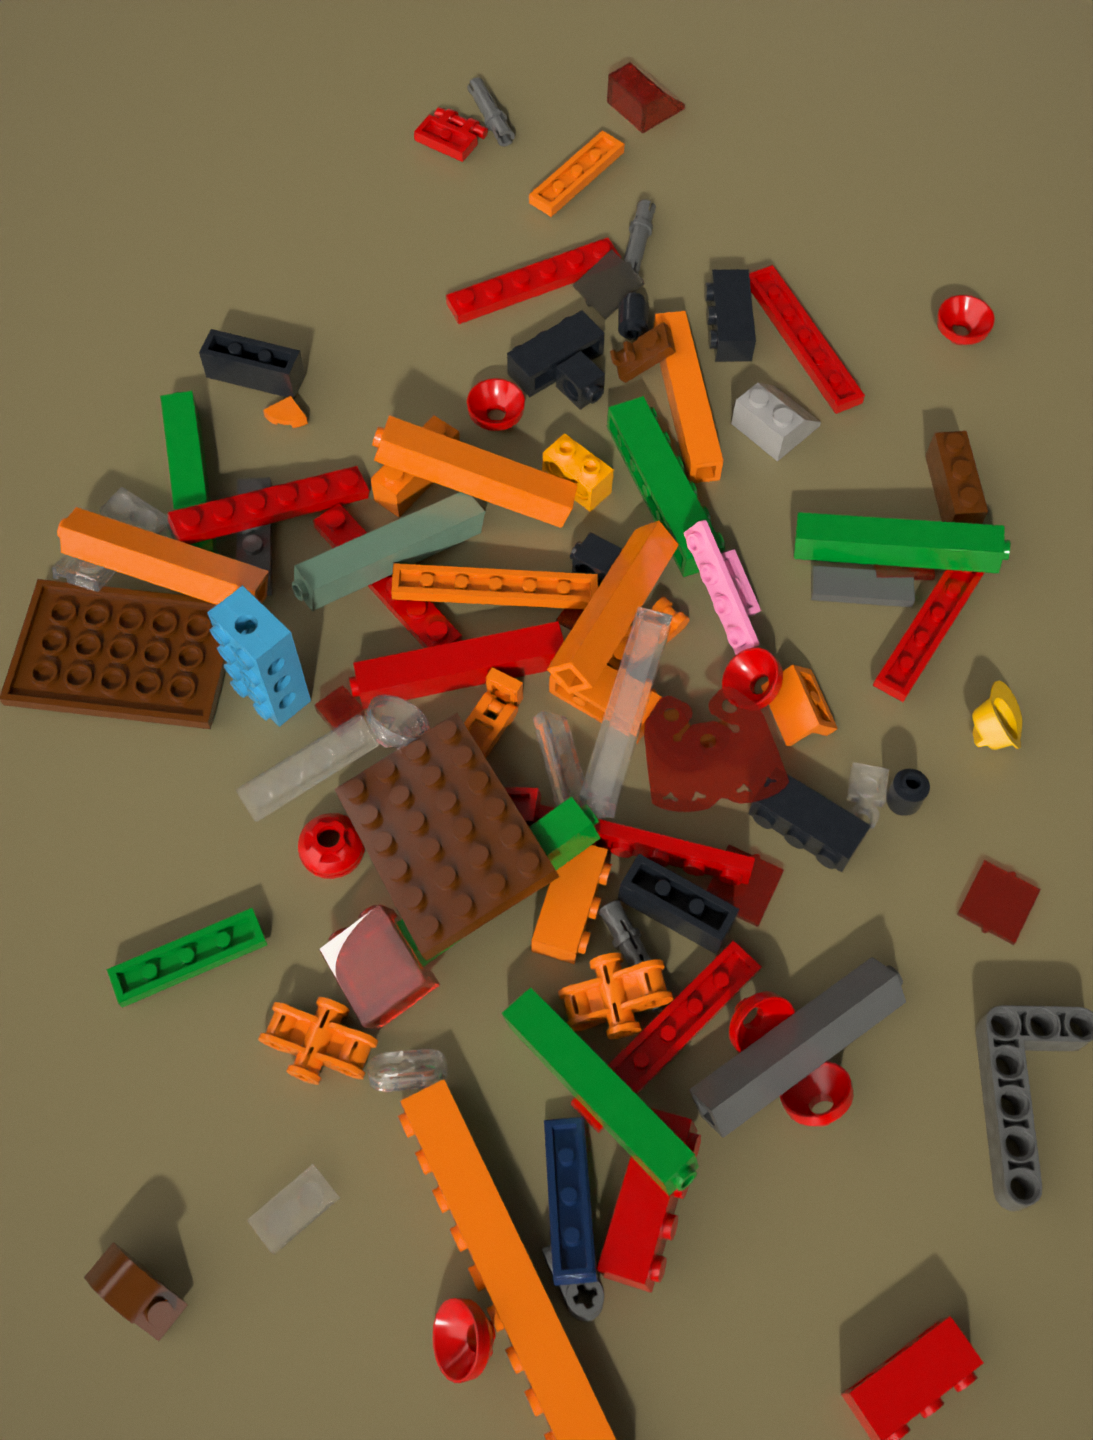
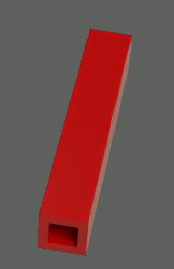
(456, 664)

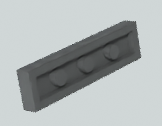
(255, 544)

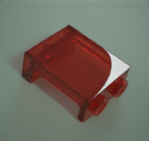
(377, 967)

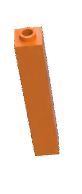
(690, 403)
(474, 471)
(157, 558)
(613, 608)

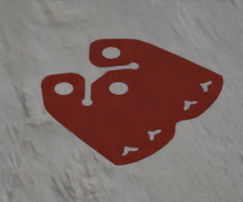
(715, 771)

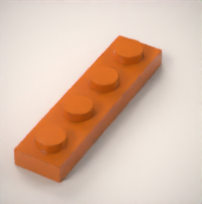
(576, 173)

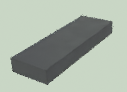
(860, 587)

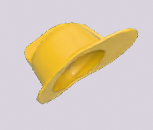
(998, 719)

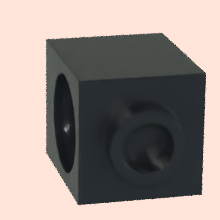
(580, 380)
(594, 556)

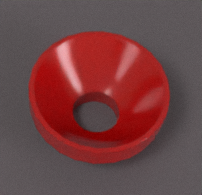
(968, 313)
(495, 395)
(747, 669)
(335, 860)
(771, 1012)
(826, 1083)
(455, 1339)

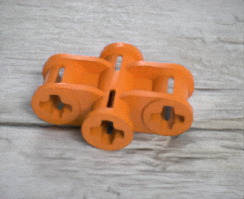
(615, 995)
(318, 1040)

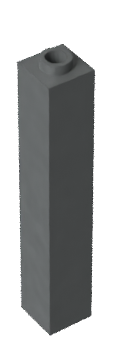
(798, 1046)

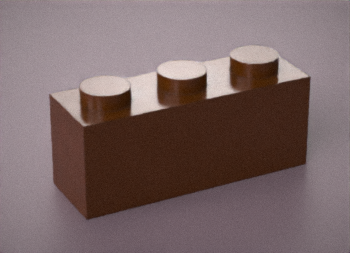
(955, 478)

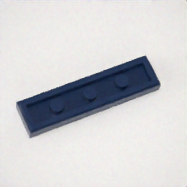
(569, 1202)

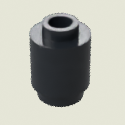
(633, 316)
(907, 792)

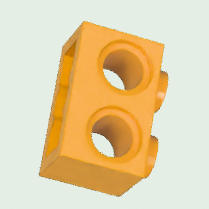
(577, 464)

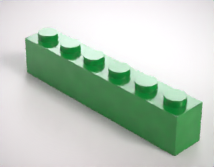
(659, 475)

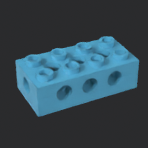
(259, 656)

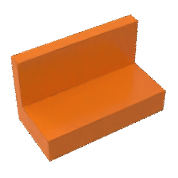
(800, 706)

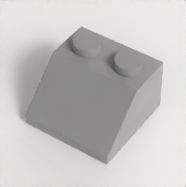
(772, 419)

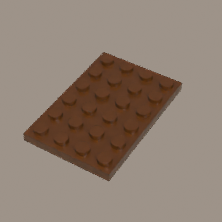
(116, 656)
(444, 836)

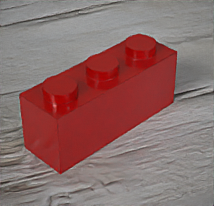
(913, 1381)

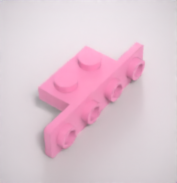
(727, 586)

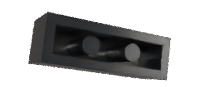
(730, 315)
(536, 360)
(252, 363)
(811, 823)
(677, 903)

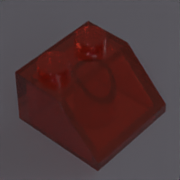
(641, 97)

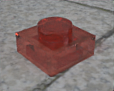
(338, 707)

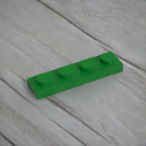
(186, 957)

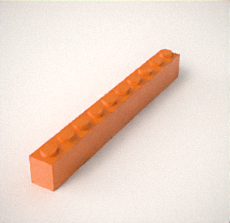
(503, 1268)

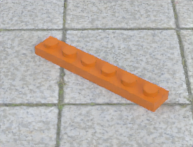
(492, 586)

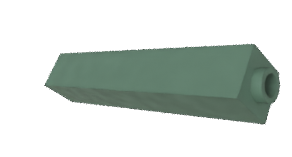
(373, 554)

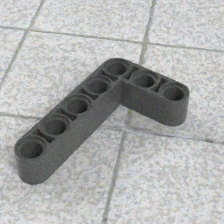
(1016, 1088)

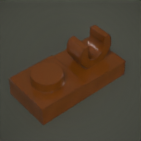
(644, 352)

